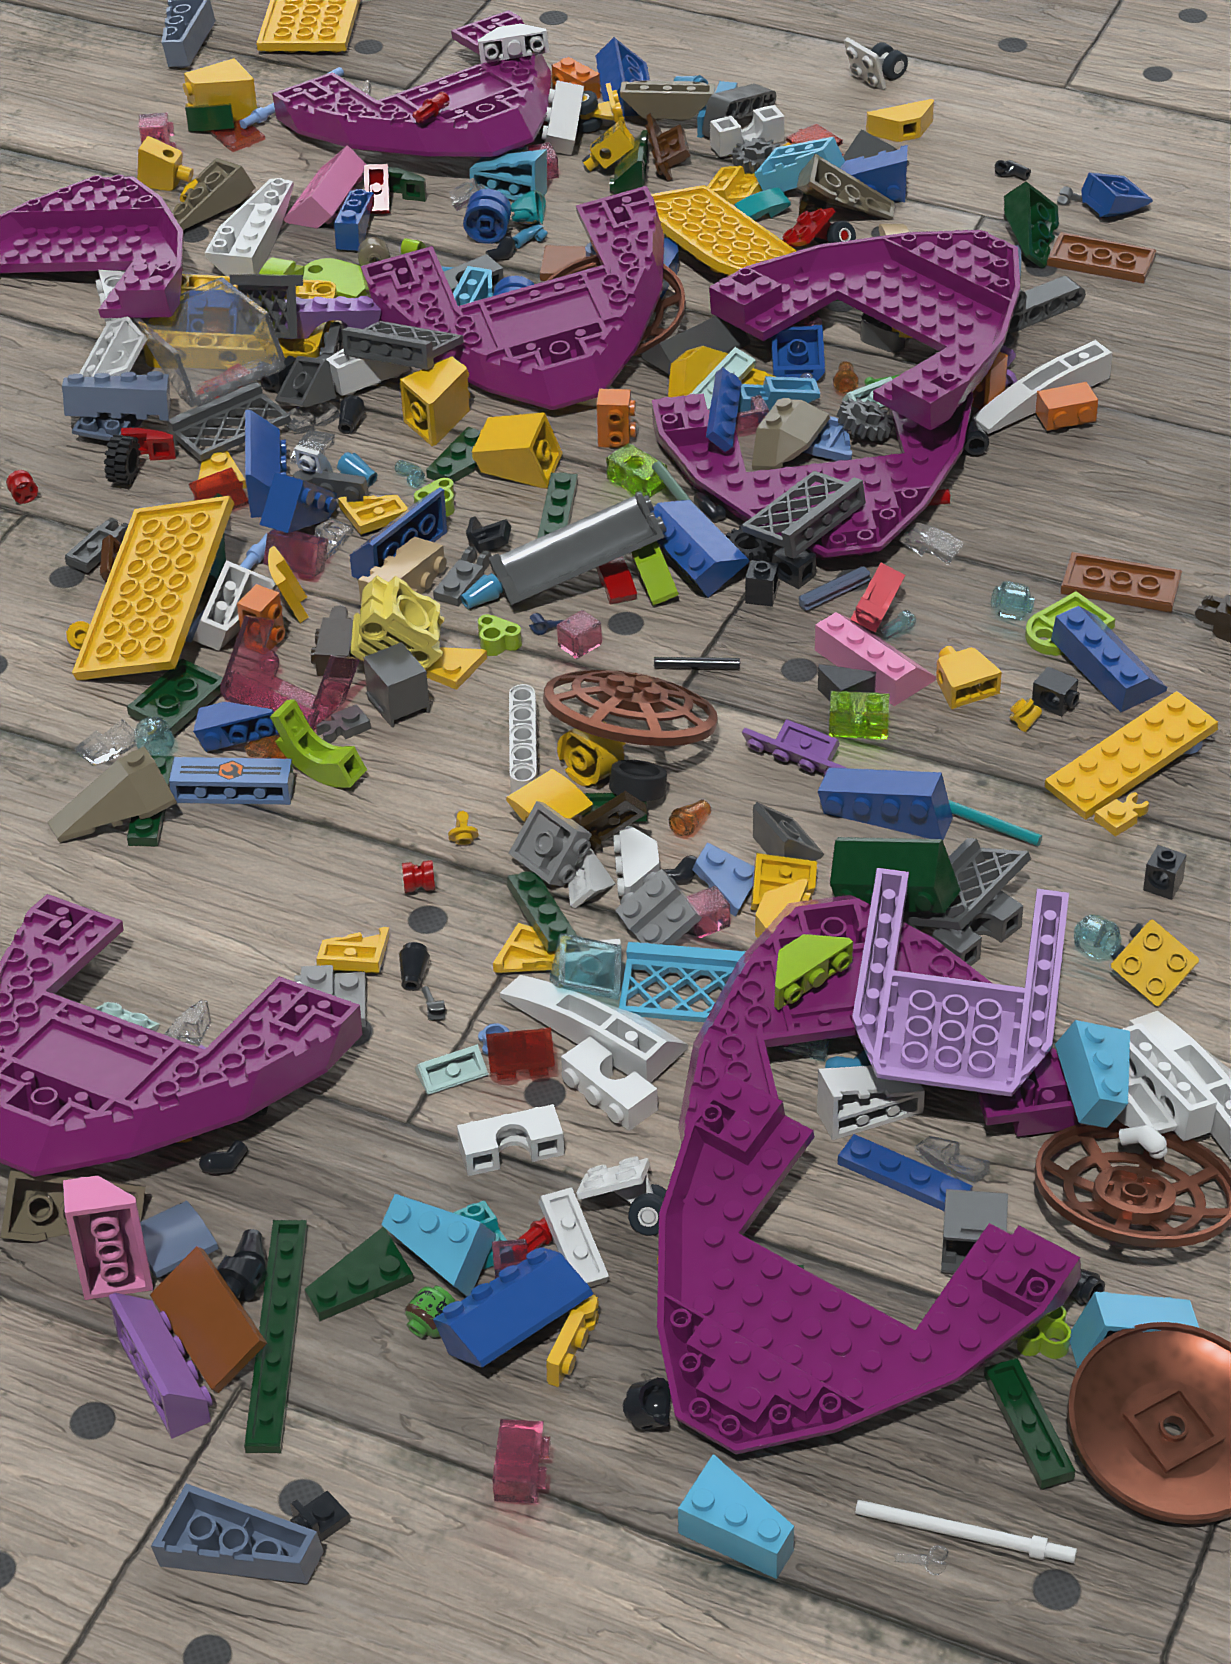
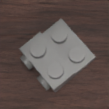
(550, 844)
(658, 910)
(343, 985)

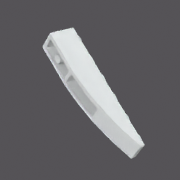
(251, 231)
(1085, 364)
(629, 1037)
(1201, 1064)

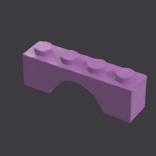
(350, 311)

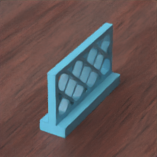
(688, 964)

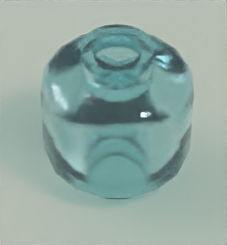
(1012, 600)
(154, 735)
(1097, 936)

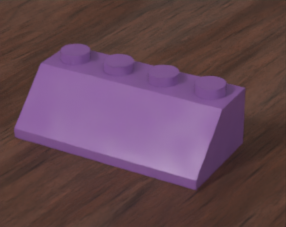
(160, 1364)

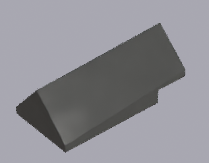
(711, 333)

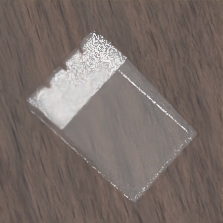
(213, 342)

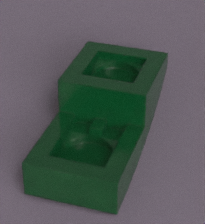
(209, 117)
(408, 184)

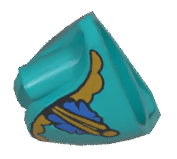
(529, 209)

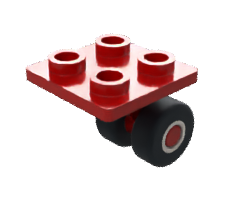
(817, 226)

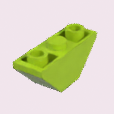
(654, 573)
(808, 964)

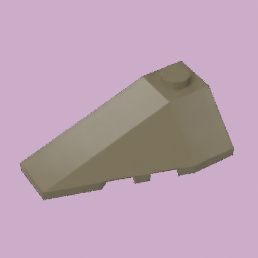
(837, 187)
(218, 189)
(122, 791)
(37, 1208)

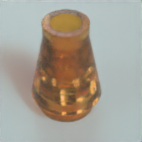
(845, 378)
(687, 818)

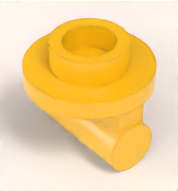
(76, 633)
(1025, 713)
(462, 833)

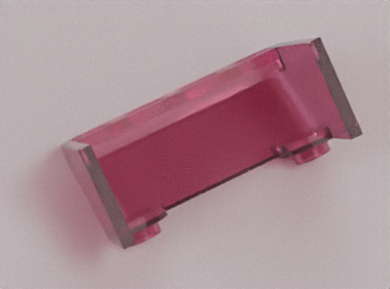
(253, 680)

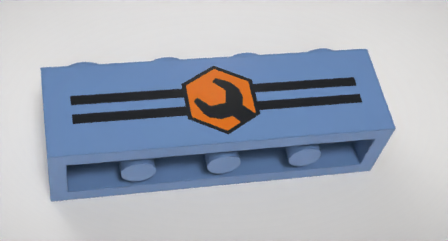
(232, 780)

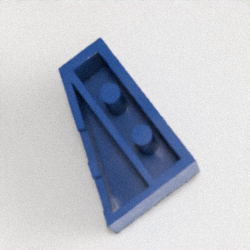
(882, 172)
(296, 504)

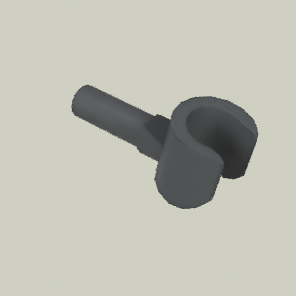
(1068, 195)
(435, 1009)

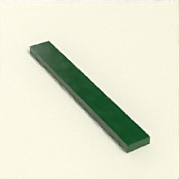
(278, 1329)

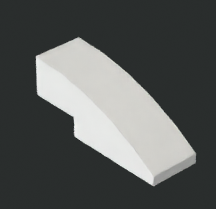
(1145, 1109)

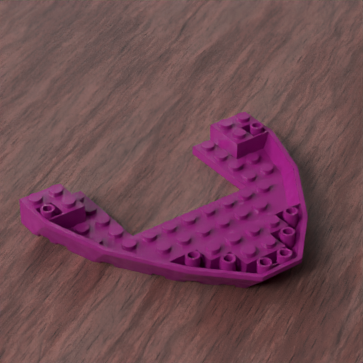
(489, 110)
(101, 227)
(932, 285)
(552, 338)
(894, 484)
(748, 1022)
(105, 1089)
(781, 1355)

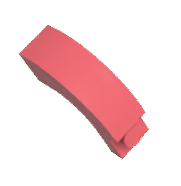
(877, 597)

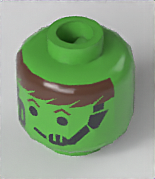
(424, 1308)

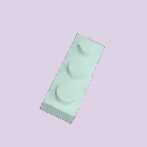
(736, 363)

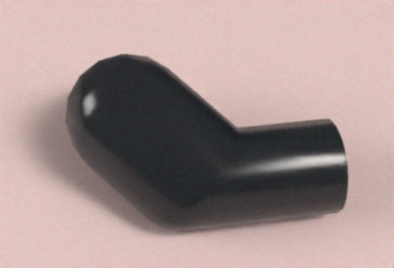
(1011, 168)
(708, 508)
(223, 1161)

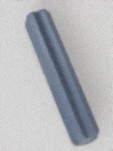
(834, 588)

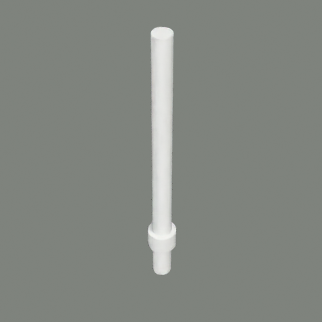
(1037, 1546)

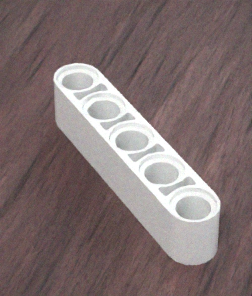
(522, 736)

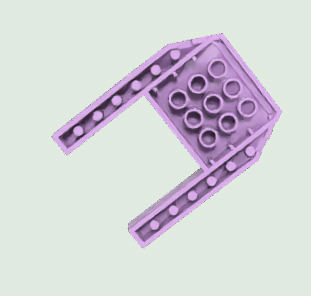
(950, 1027)

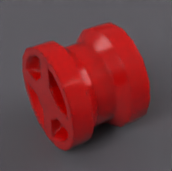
(22, 486)

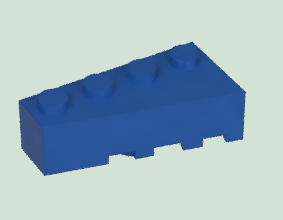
(889, 799)

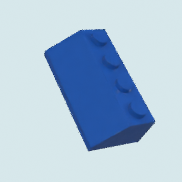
(617, 65)
(262, 459)
(422, 520)
(698, 545)
(1105, 659)
(511, 1307)

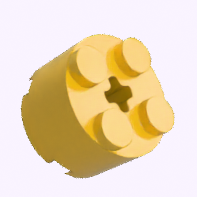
(588, 756)

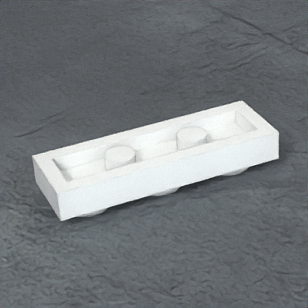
(573, 1235)

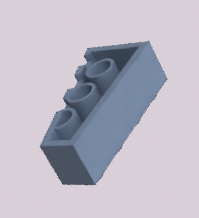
(186, 30)
(117, 395)
(234, 1539)

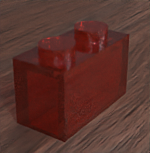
(520, 1053)

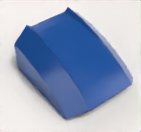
(1112, 195)
(798, 352)

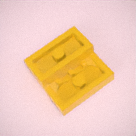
(734, 184)
(287, 583)
(555, 792)

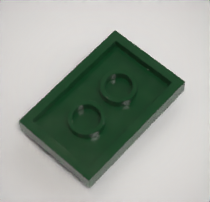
(177, 695)

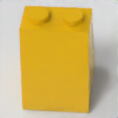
(222, 84)
(435, 399)
(518, 449)

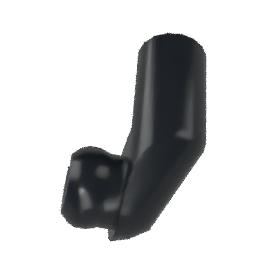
(504, 249)
(683, 872)

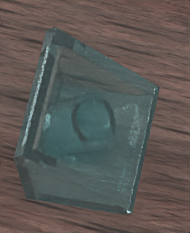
(587, 966)

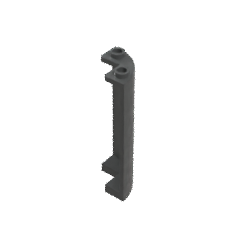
(577, 548)

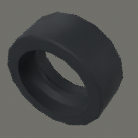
(638, 778)

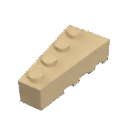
(415, 563)

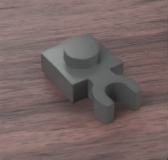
(346, 722)

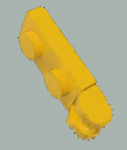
(572, 1336)

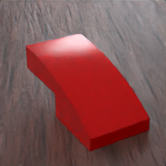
(153, 442)
(617, 581)

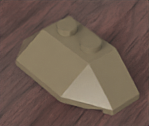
(667, 98)
(786, 432)

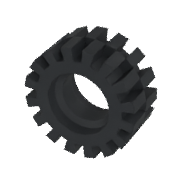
(122, 459)
(751, 546)

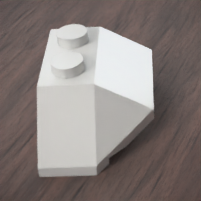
(115, 349)

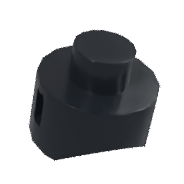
(242, 1276)
(648, 1404)

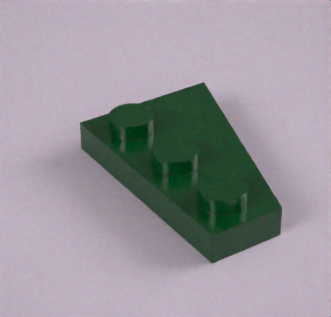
(456, 459)

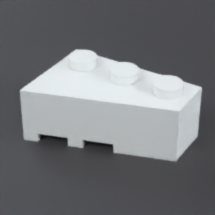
(563, 116)
(221, 616)
(858, 1100)

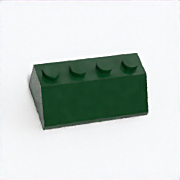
(930, 879)

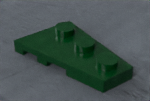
(359, 1277)

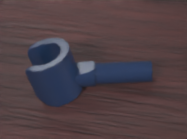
(541, 625)

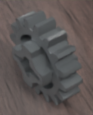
(752, 153)
(865, 419)

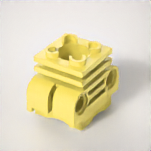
(395, 615)

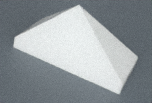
(589, 880)

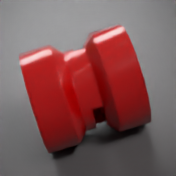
(418, 876)

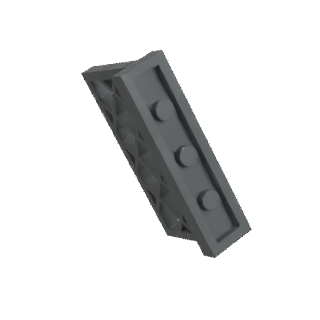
(276, 285)
(398, 344)
(220, 413)
(813, 521)
(967, 862)

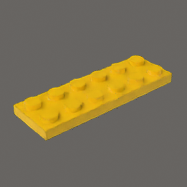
(1131, 755)

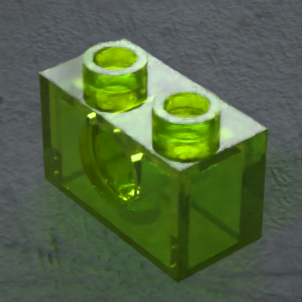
(633, 471)
(859, 715)

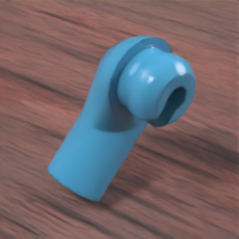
(527, 234)
(839, 1061)

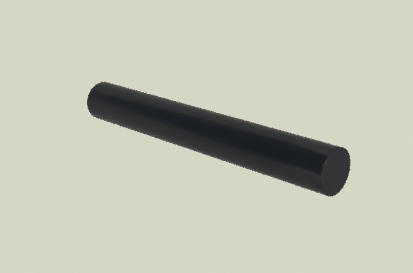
(696, 663)

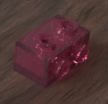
(158, 127)
(301, 551)
(519, 1461)

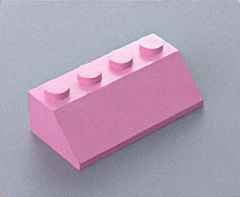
(327, 190)
(858, 648)
(106, 1238)

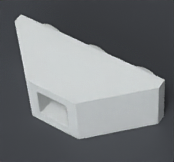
(512, 42)
(636, 859)

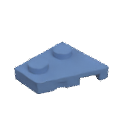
(832, 442)
(727, 873)

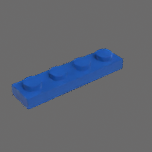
(723, 409)
(898, 1172)

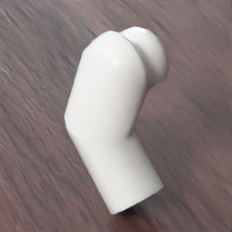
(1147, 1137)

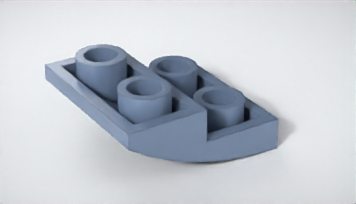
(104, 426)
(173, 1236)

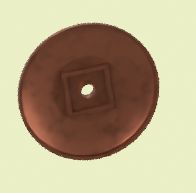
(1119, 1415)

